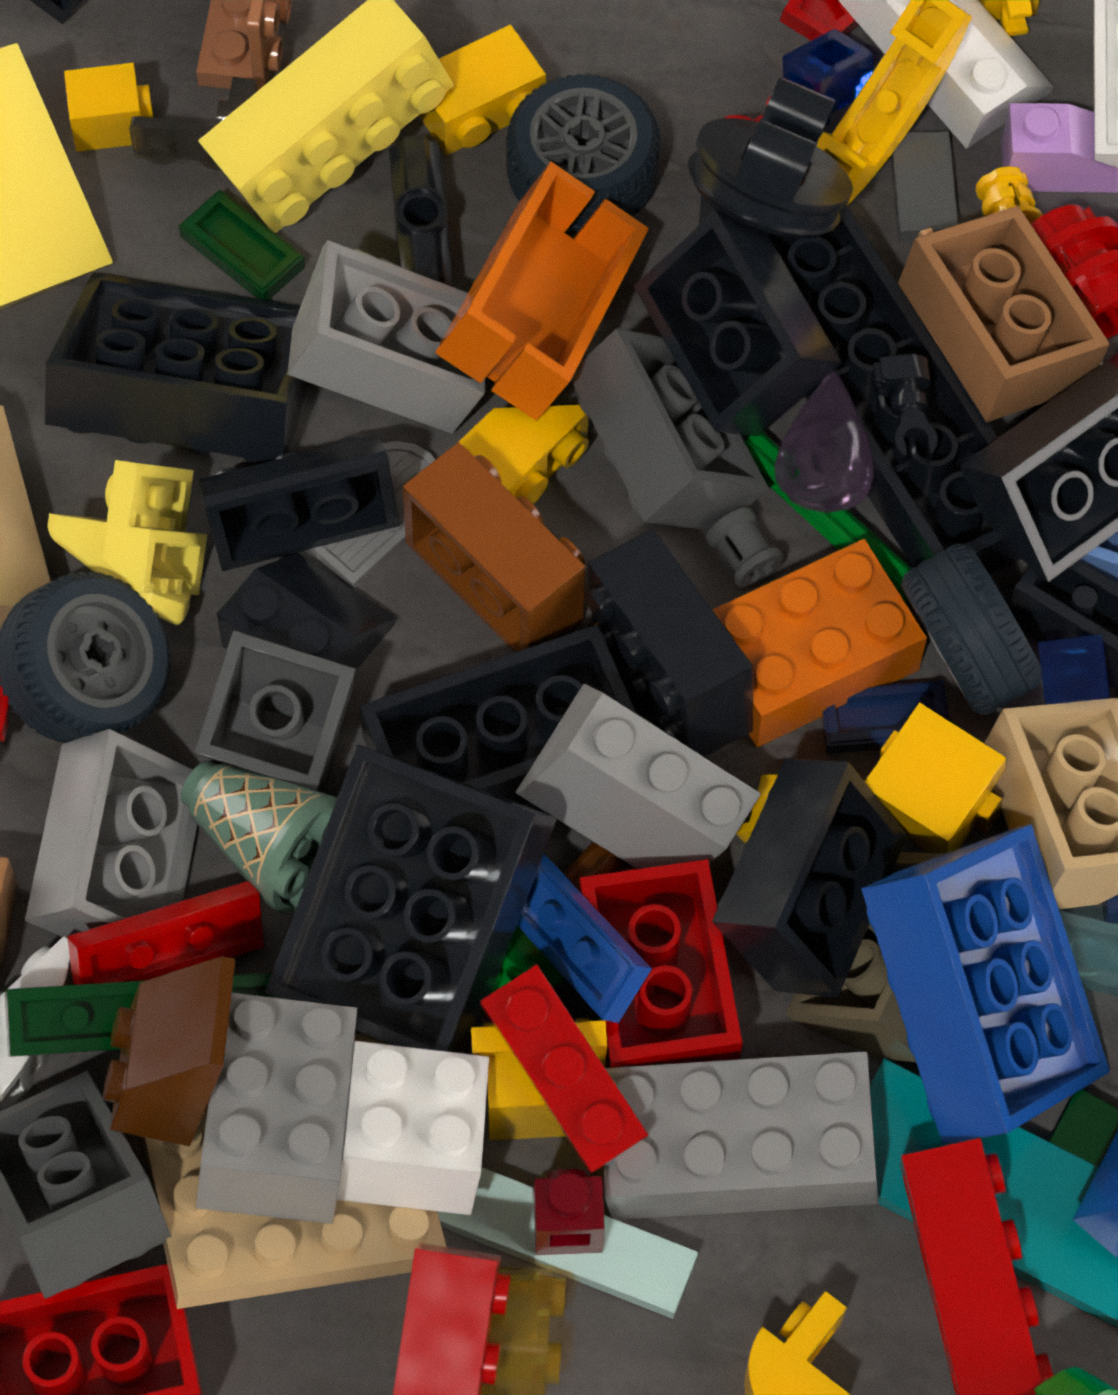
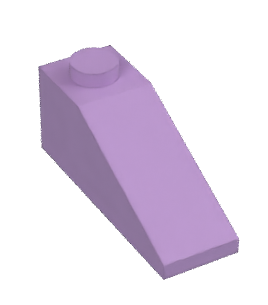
(1055, 148)

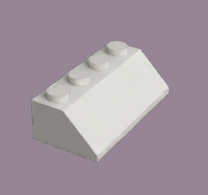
(982, 76)

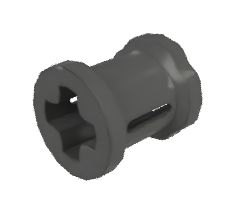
(744, 547)

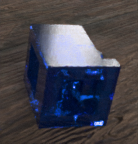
(831, 67)

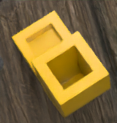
(787, 1366)

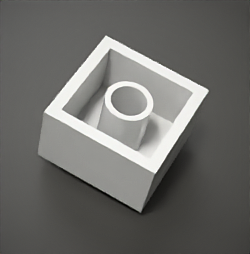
(414, 1128)

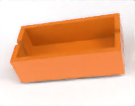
(542, 293)

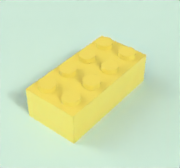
(328, 112)

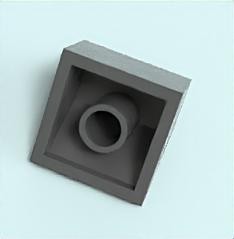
(277, 712)

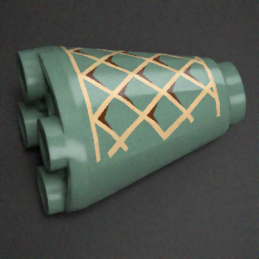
(260, 826)

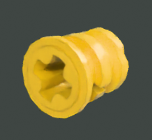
(999, 195)

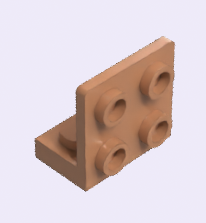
(242, 41)

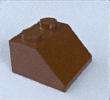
(170, 1052)

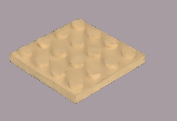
(248, 1256)

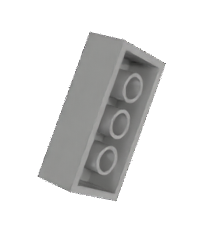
(745, 1137)

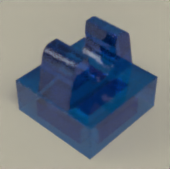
(1074, 669)

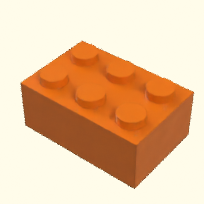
(822, 638)

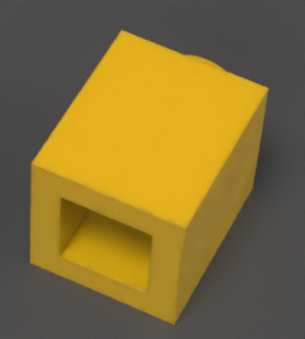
(103, 103)

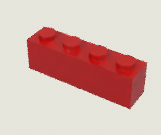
(971, 1270)
(450, 1322)

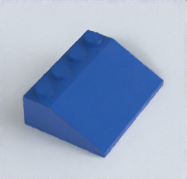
(986, 985)

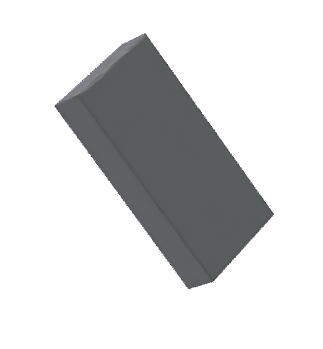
(923, 184)

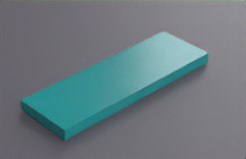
(1040, 1194)

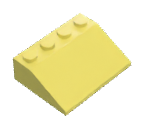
(43, 212)

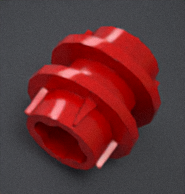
(1087, 256)

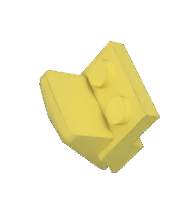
(142, 537)

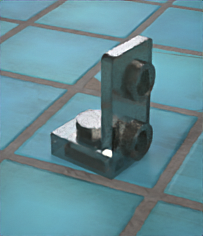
(177, 141)

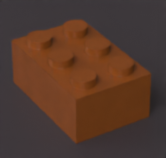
(494, 550)

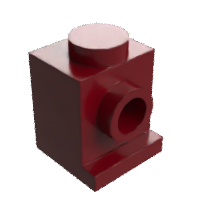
(568, 1213)

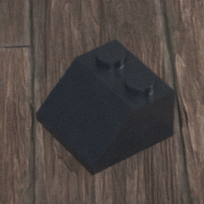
(306, 611)

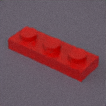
(169, 937)
(563, 1069)

